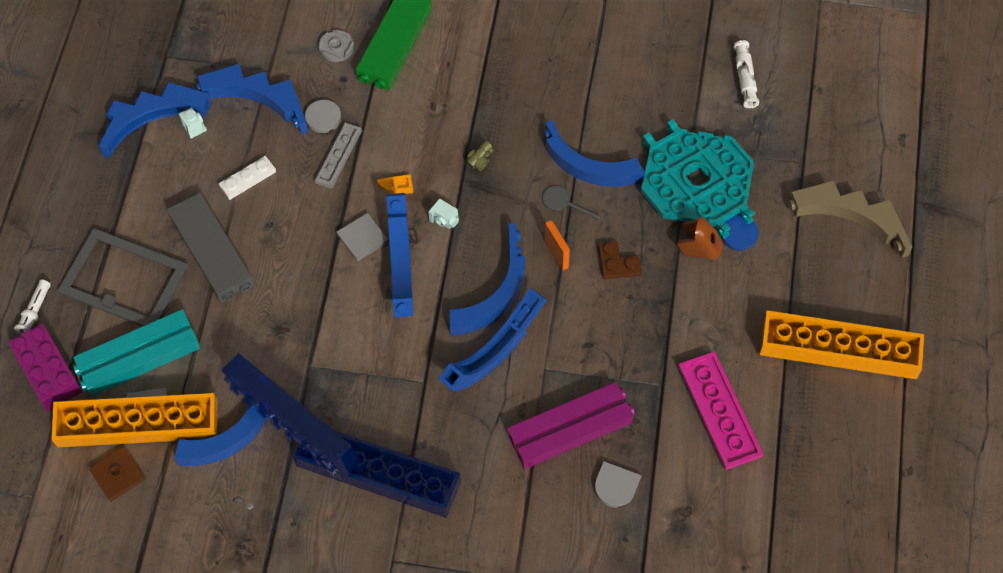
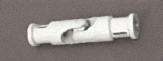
(746, 74)

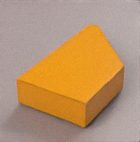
(397, 184)

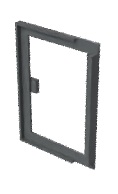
(108, 304)

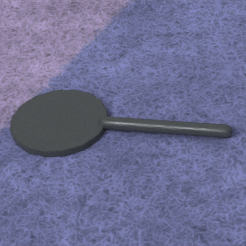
(558, 198)

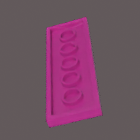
(720, 411)

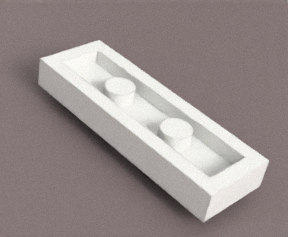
(247, 177)

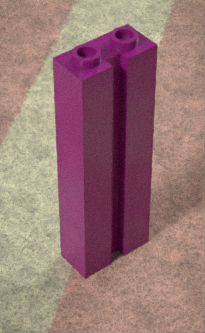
(570, 425)

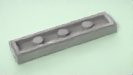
(338, 155)

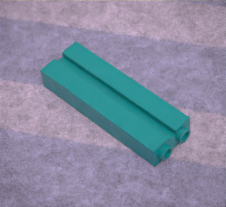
(135, 353)

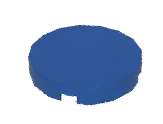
(741, 235)

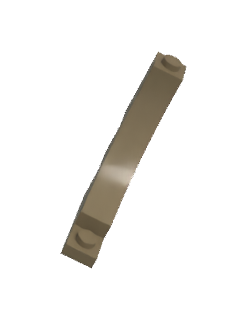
(877, 218)

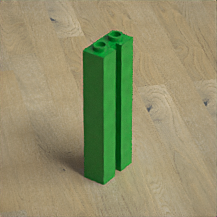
(393, 42)

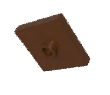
(117, 474)

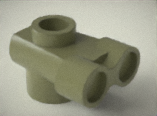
(478, 159)

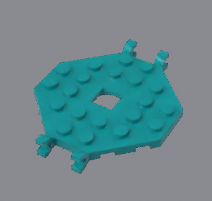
(718, 158)

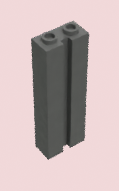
(210, 248)

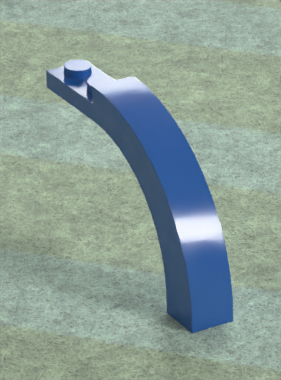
(485, 313)
(473, 369)

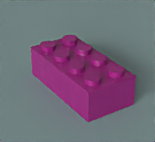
(44, 366)

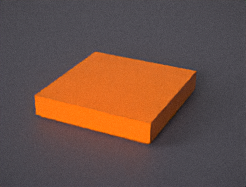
(557, 245)

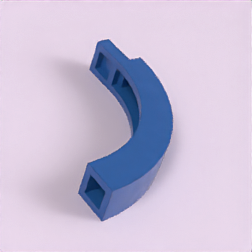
(589, 170)
(220, 446)

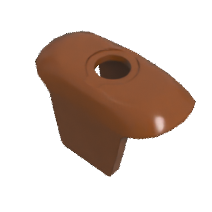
(701, 243)

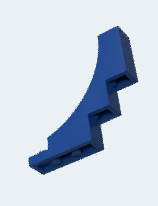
(279, 97)
(400, 255)

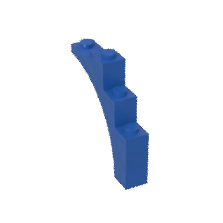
(147, 108)

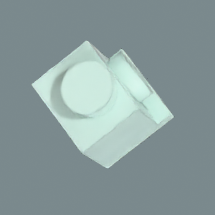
(192, 122)
(444, 214)

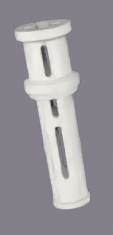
(30, 315)

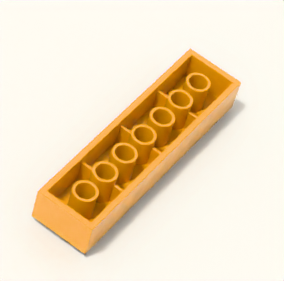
(842, 344)
(134, 420)

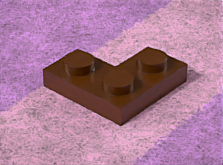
(615, 266)

